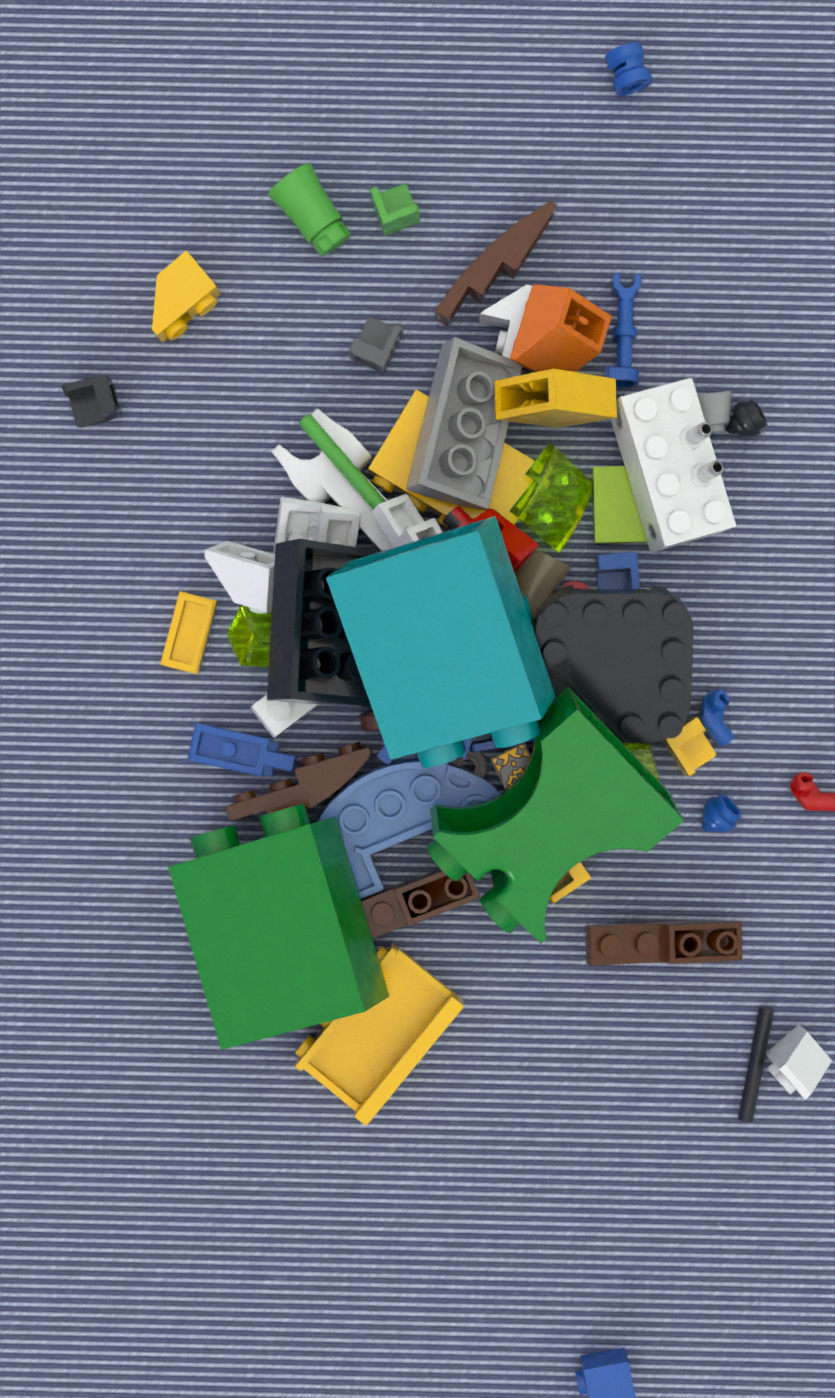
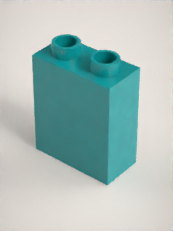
(444, 643)

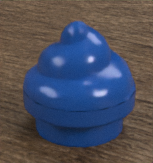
(720, 814)

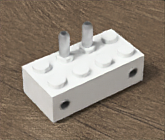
(672, 465)

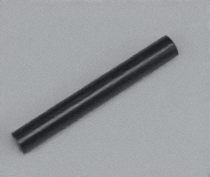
(755, 1064)

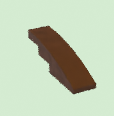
(503, 255)

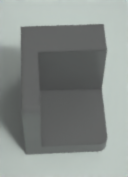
(376, 344)

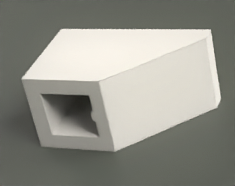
(798, 1062)

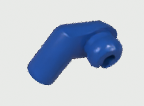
(712, 715)

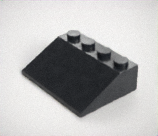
(307, 639)

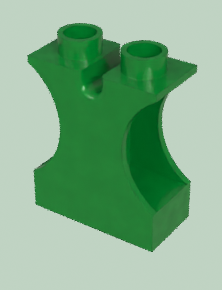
(570, 803)

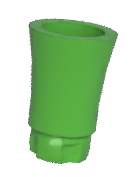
(310, 209)

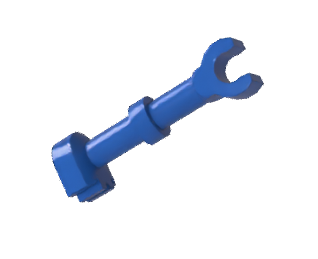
(624, 333)

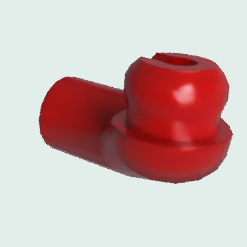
(809, 795)

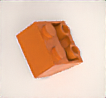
(559, 330)

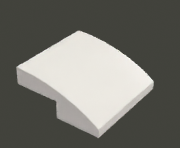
(316, 522)

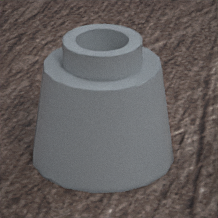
(716, 409)

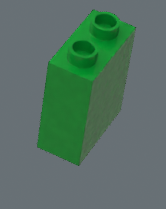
(277, 928)

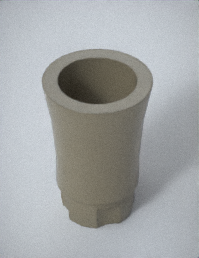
(540, 578)

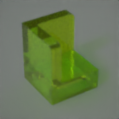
(251, 637)

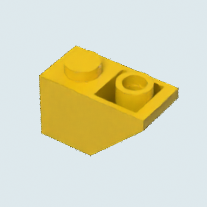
(180, 295)

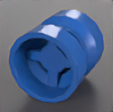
(628, 68)

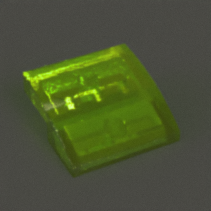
(554, 498)

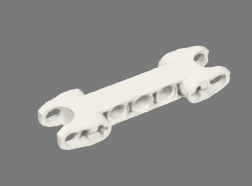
(321, 480)

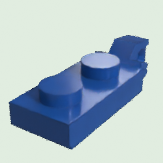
(237, 751)

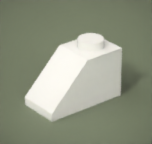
(244, 574)

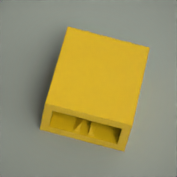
(555, 398)

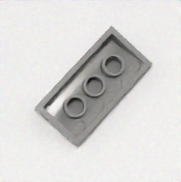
(460, 431)

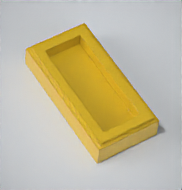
(189, 632)

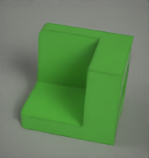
(394, 208)

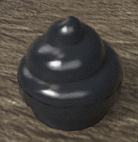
(746, 419)

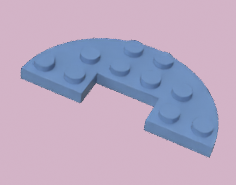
(395, 806)

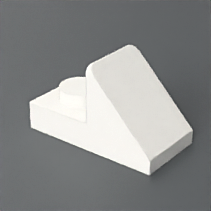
(507, 314)

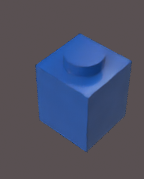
(605, 1375)

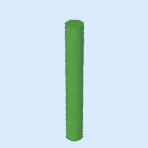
(341, 461)

